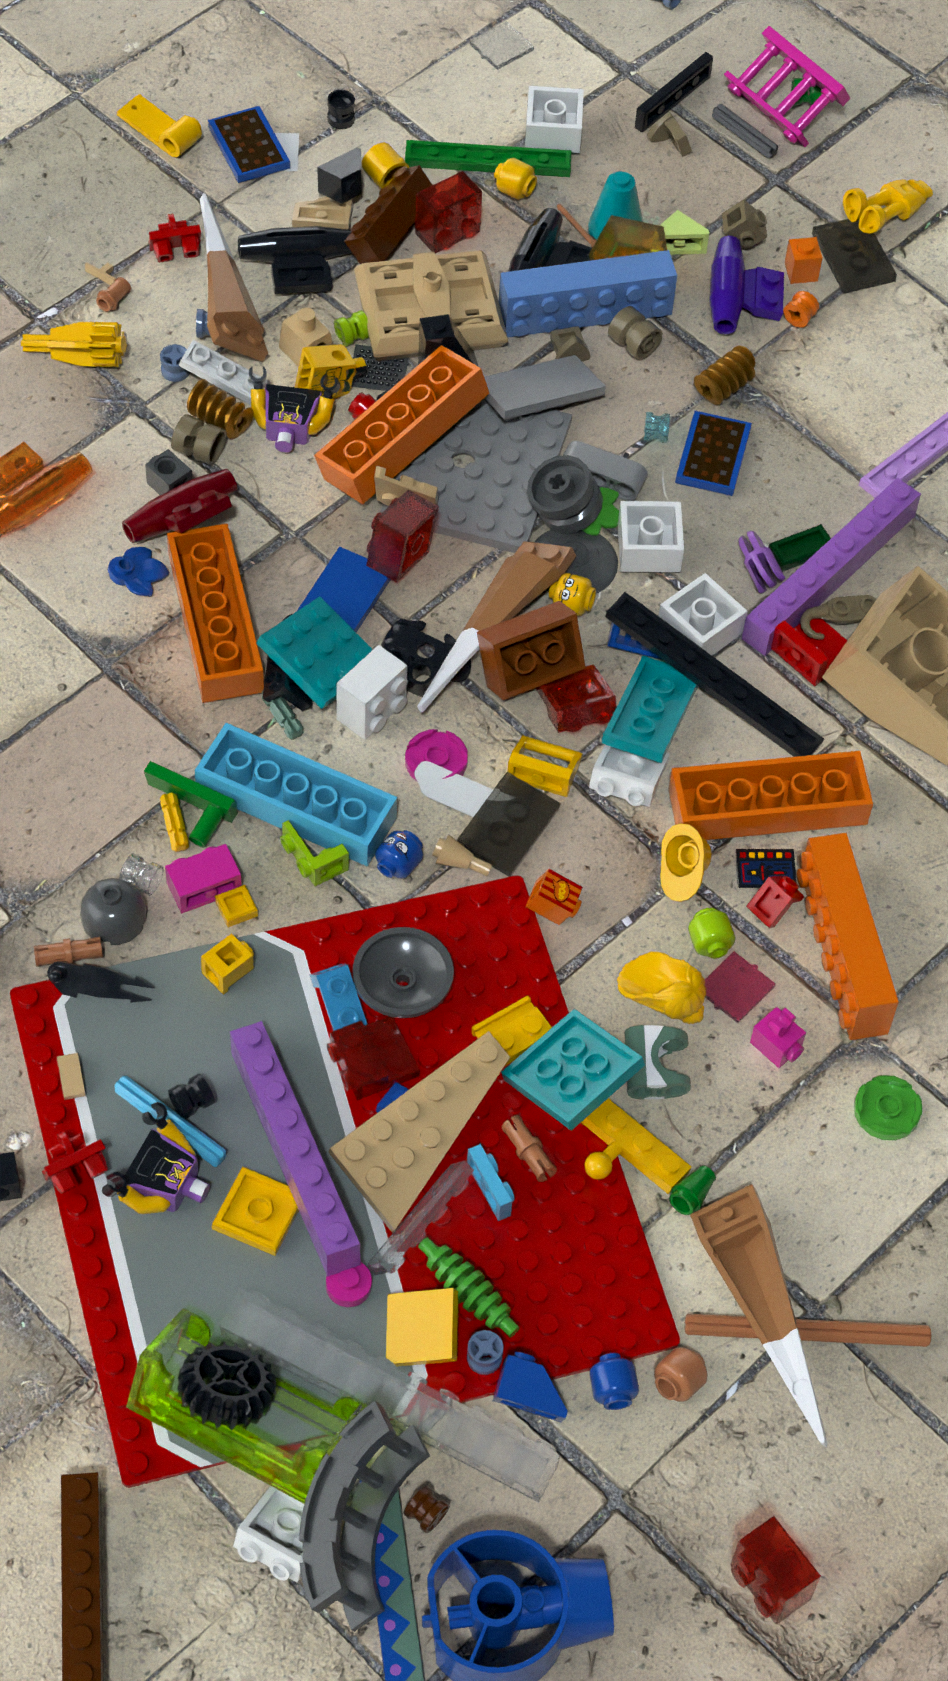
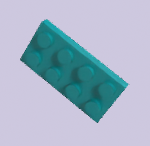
(650, 710)

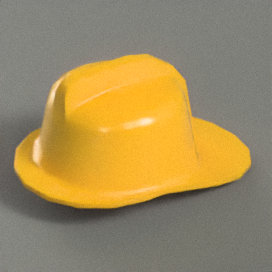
(683, 861)

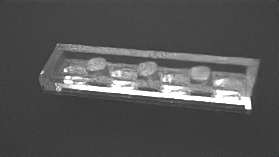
(412, 1229)

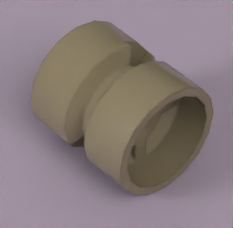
(632, 329)
(194, 438)

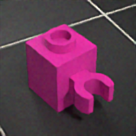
(779, 1037)

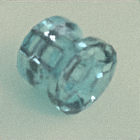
(656, 427)

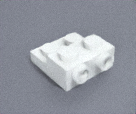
(627, 776)
(272, 1535)

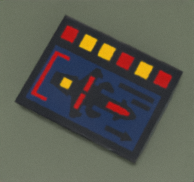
(756, 865)

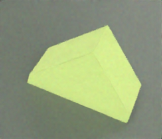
(685, 235)

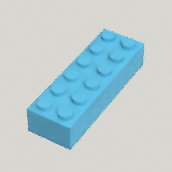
(287, 786)

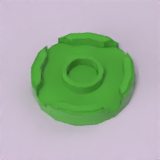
(887, 1108)

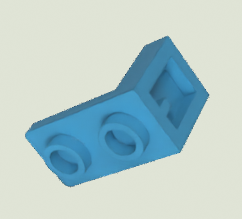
(339, 995)

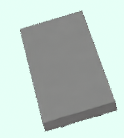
(542, 387)

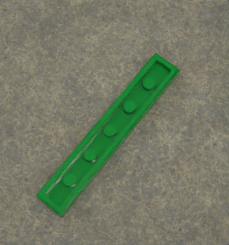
(485, 157)

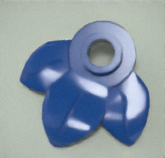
(137, 570)

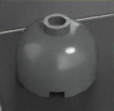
(113, 911)

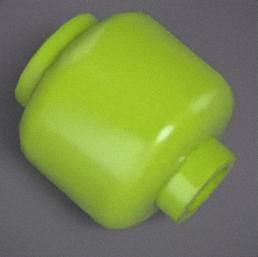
(711, 933)

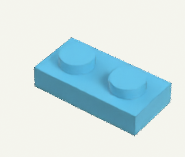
(497, 1194)

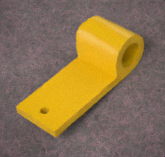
(169, 135)

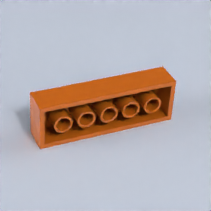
(402, 423)
(215, 613)
(772, 795)
(847, 937)

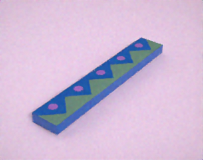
(398, 1622)

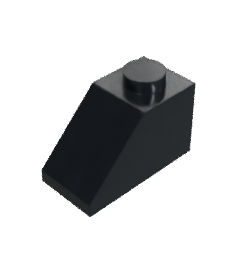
(341, 177)

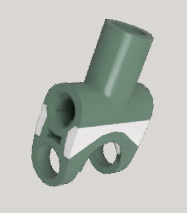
(654, 1079)

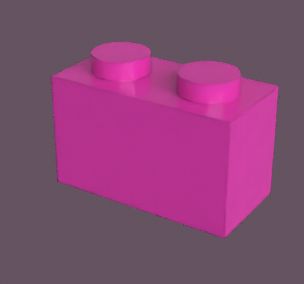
(201, 877)

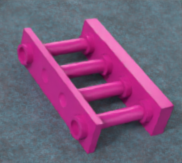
(793, 60)

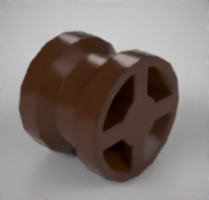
(426, 1509)

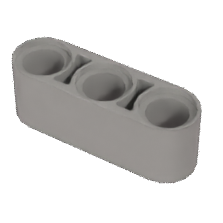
(610, 469)

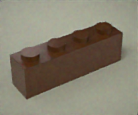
(388, 216)

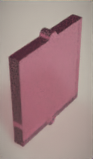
(737, 987)

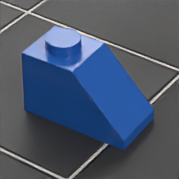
(528, 1388)

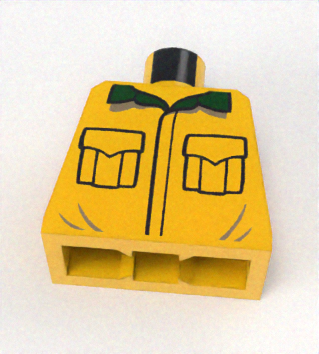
(328, 360)

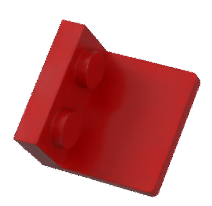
(806, 654)

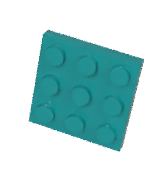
(315, 649)
(573, 1069)

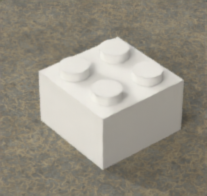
(554, 118)
(650, 536)
(705, 614)
(372, 692)

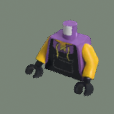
(290, 412)
(160, 1171)

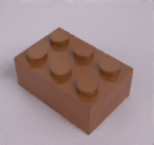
(531, 650)

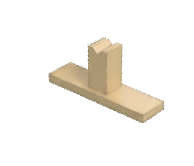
(102, 273)

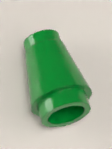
(692, 1191)

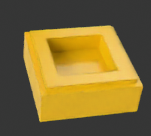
(236, 906)

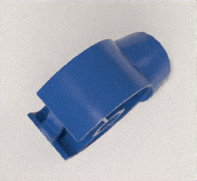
(574, 1597)

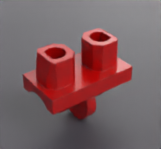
(174, 235)
(89, 1156)

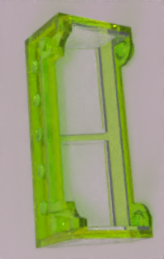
(278, 1450)

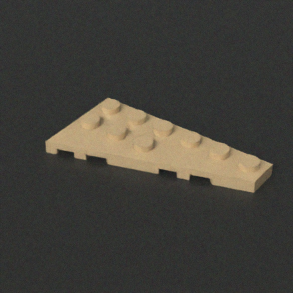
(406, 1141)

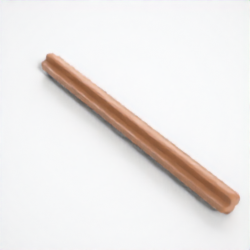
(815, 1330)

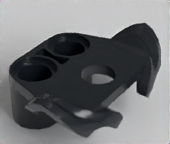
(403, 642)

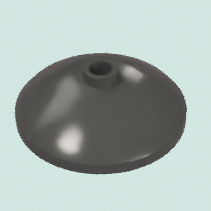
(408, 957)

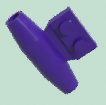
(733, 287)

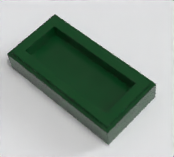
(799, 547)

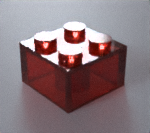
(448, 212)
(401, 535)
(774, 1571)

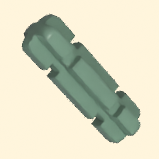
(285, 717)

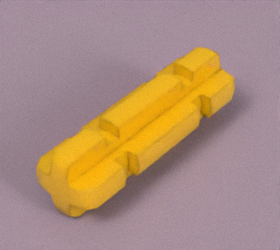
(174, 822)

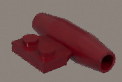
(182, 506)

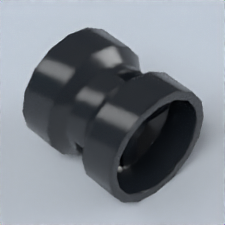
(341, 109)
(190, 1096)

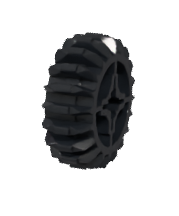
(226, 1385)

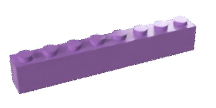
(832, 563)
(295, 1149)

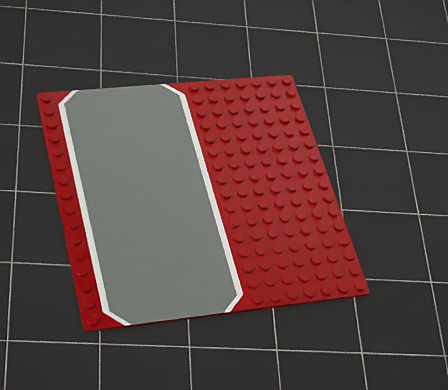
(563, 1260)

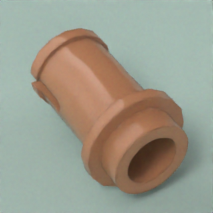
(109, 298)

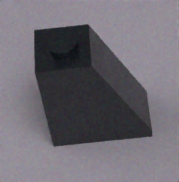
(442, 331)

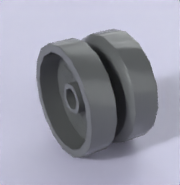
(565, 494)

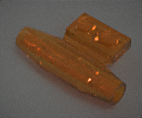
(31, 489)

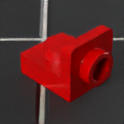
(774, 899)

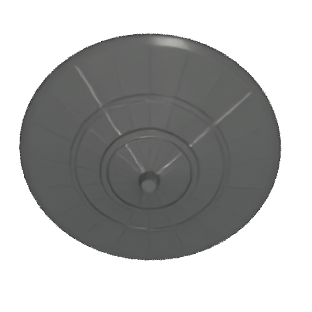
(593, 559)

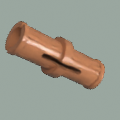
(68, 951)
(529, 1148)

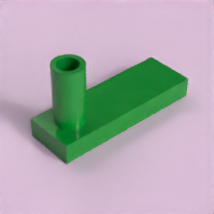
(215, 805)

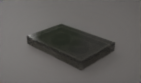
(853, 256)
(509, 824)

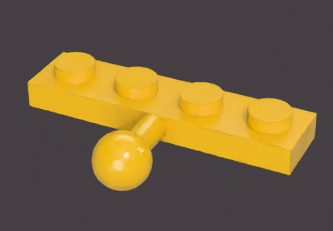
(634, 1144)

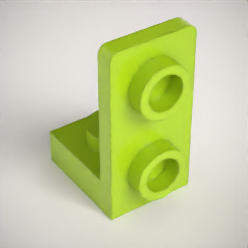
(320, 868)

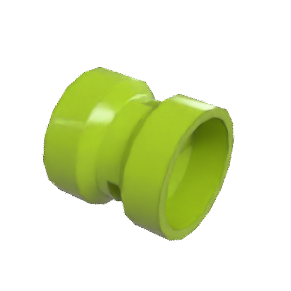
(348, 328)

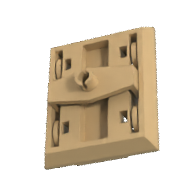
(429, 285)

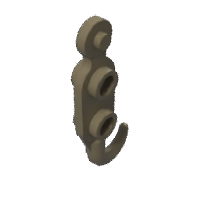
(838, 610)

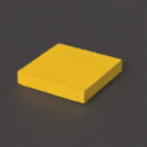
(257, 1211)
(422, 1327)

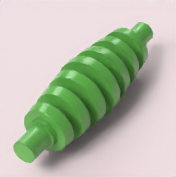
(469, 1286)

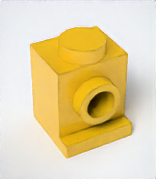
(227, 952)

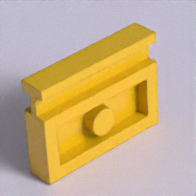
(514, 1027)

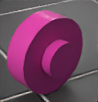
(349, 1286)

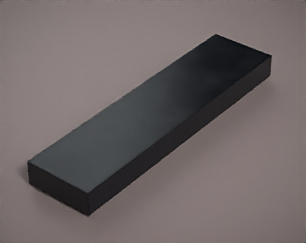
(673, 92)

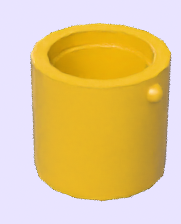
(381, 163)

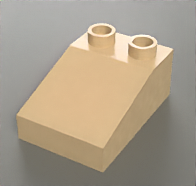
(899, 663)

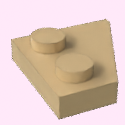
(322, 213)
(390, 488)

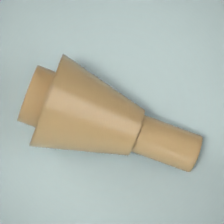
(453, 854)

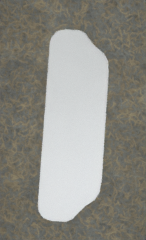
(453, 791)

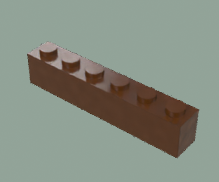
(81, 1578)

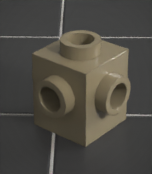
(745, 224)

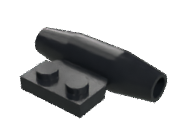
(541, 245)
(296, 255)

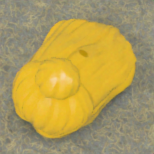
(664, 986)

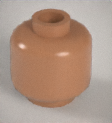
(680, 1375)

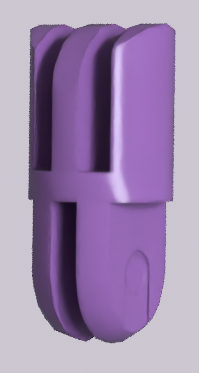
(759, 560)

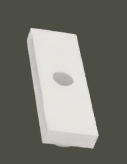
(219, 371)

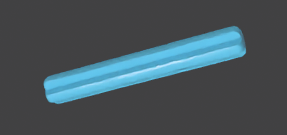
(142, 1100)

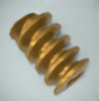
(726, 375)
(218, 409)

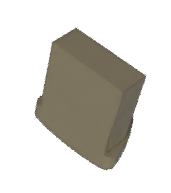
(668, 128)
(569, 342)

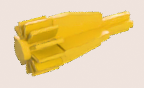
(81, 343)

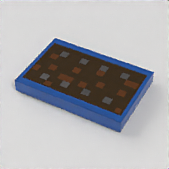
(248, 144)
(713, 453)

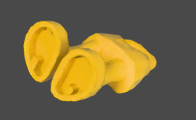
(899, 196)

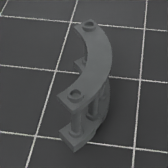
(347, 1568)

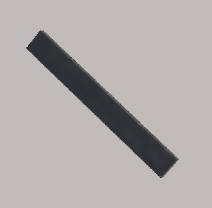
(713, 677)

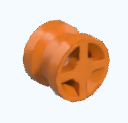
(801, 309)

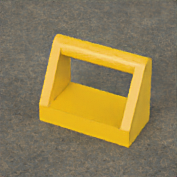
(541, 773)

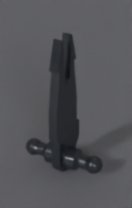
(94, 981)

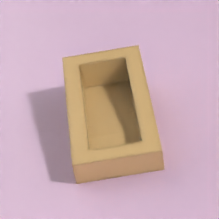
(71, 1076)

